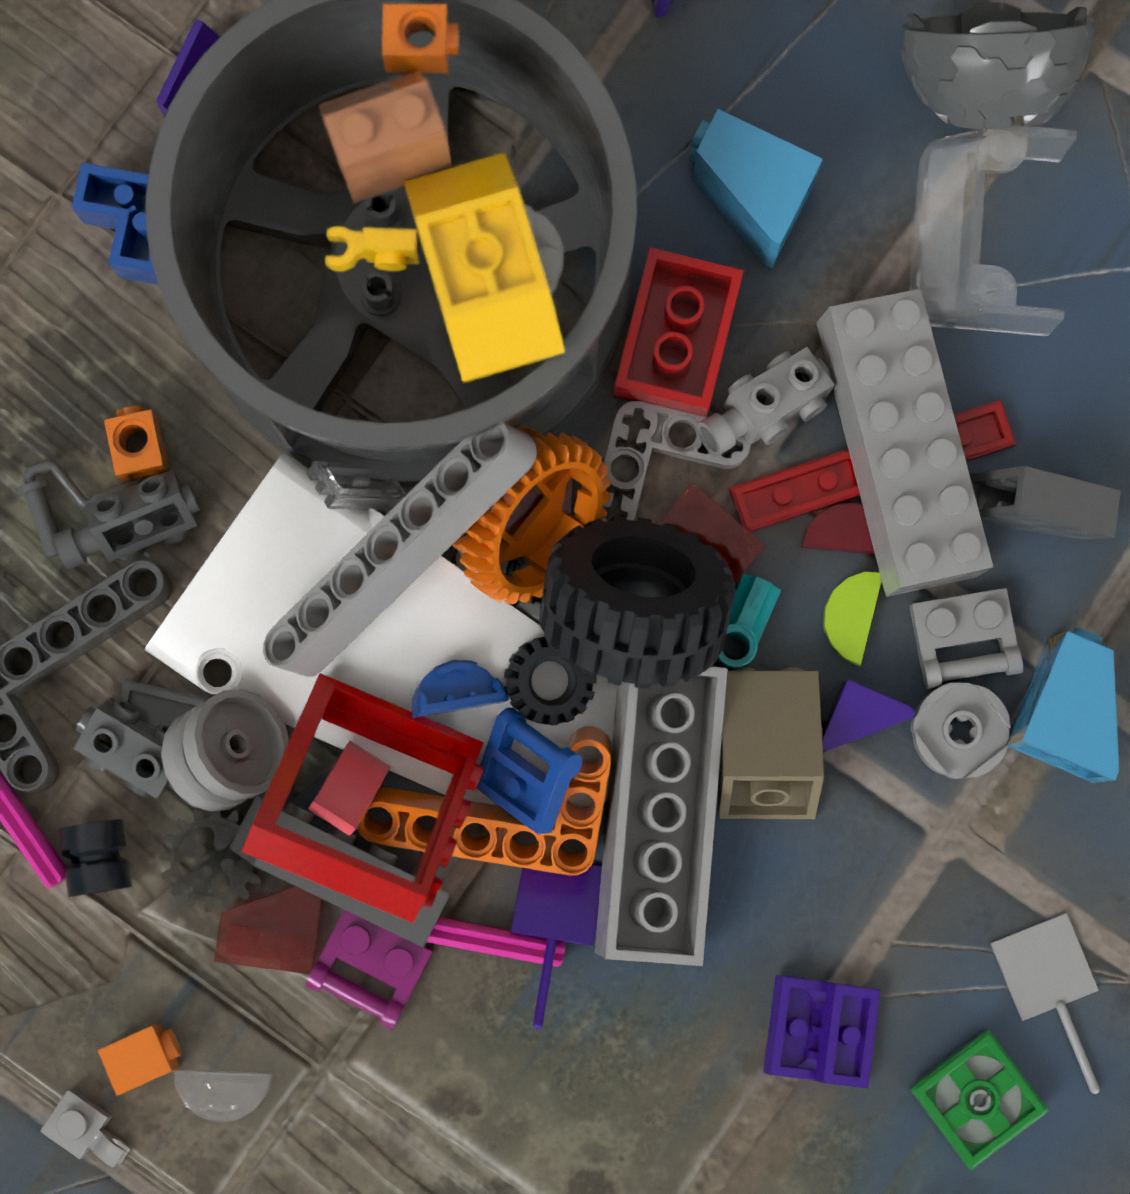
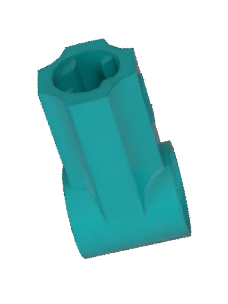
(749, 617)

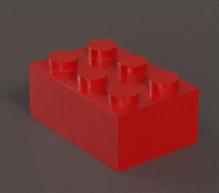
(678, 332)

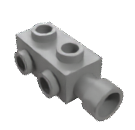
(784, 402)

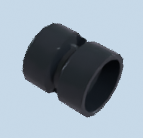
(95, 857)

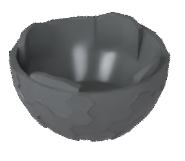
(997, 63)

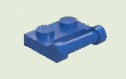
(517, 783)

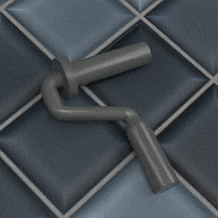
(38, 503)

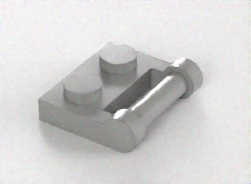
(963, 622)

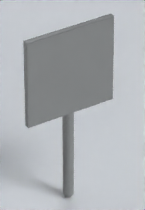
(1045, 972)

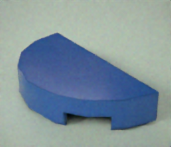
(456, 687)

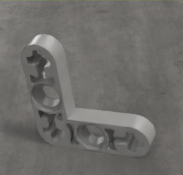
(657, 441)

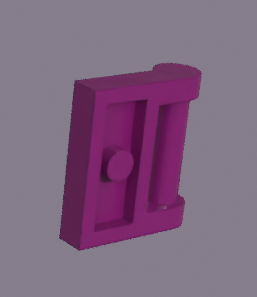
(377, 954)

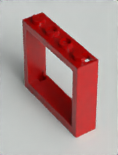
(395, 729)

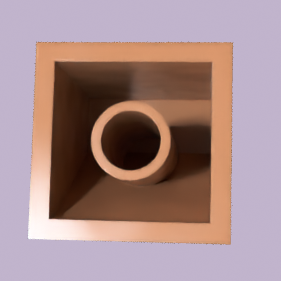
(386, 135)

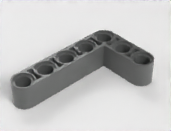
(50, 659)

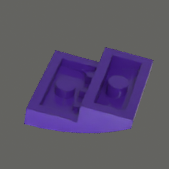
(821, 1031)

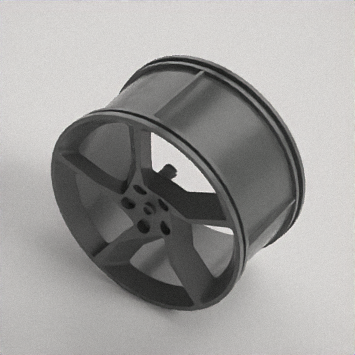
(204, 178)

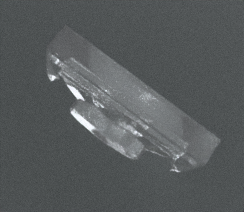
(221, 1094)

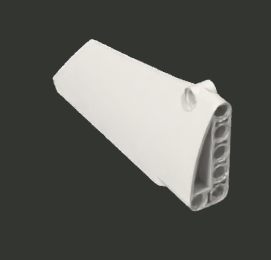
(279, 553)

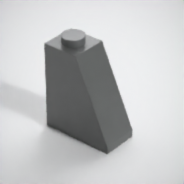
(1046, 503)

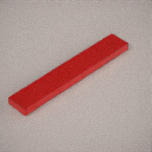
(833, 480)

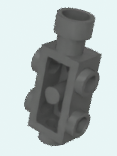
(131, 521)
(131, 743)

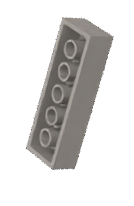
(903, 442)
(661, 821)

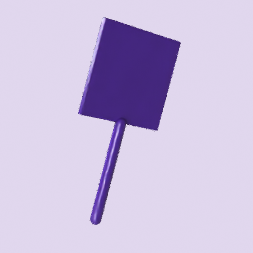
(559, 910)

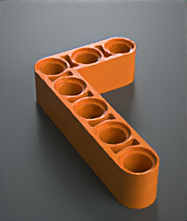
(499, 844)

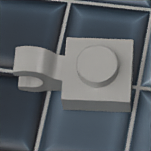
(80, 1126)

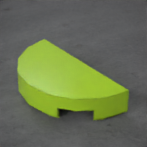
(850, 615)

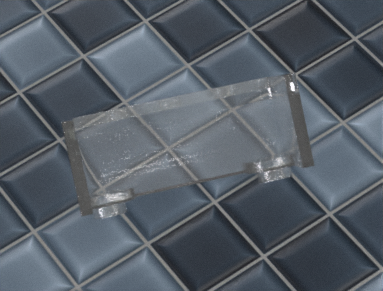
(950, 223)

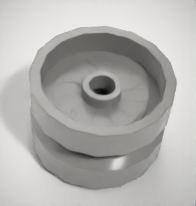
(224, 750)

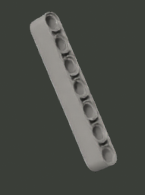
(399, 549)

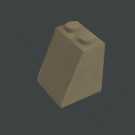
(771, 745)

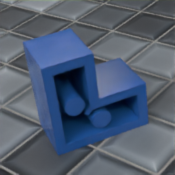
(117, 202)

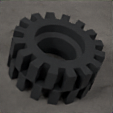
(525, 699)

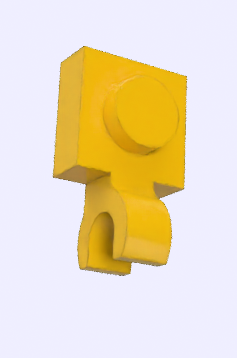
(386, 247)

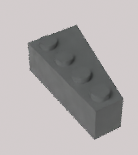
(299, 822)

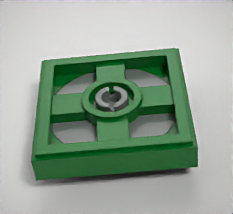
(978, 1099)

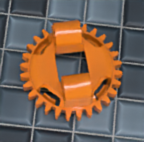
(488, 545)

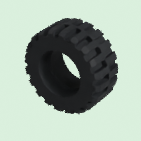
(636, 602)

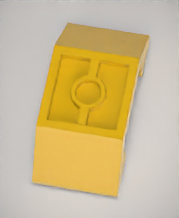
(485, 267)

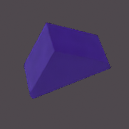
(860, 713)

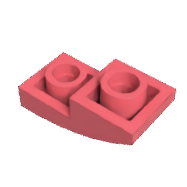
(349, 788)

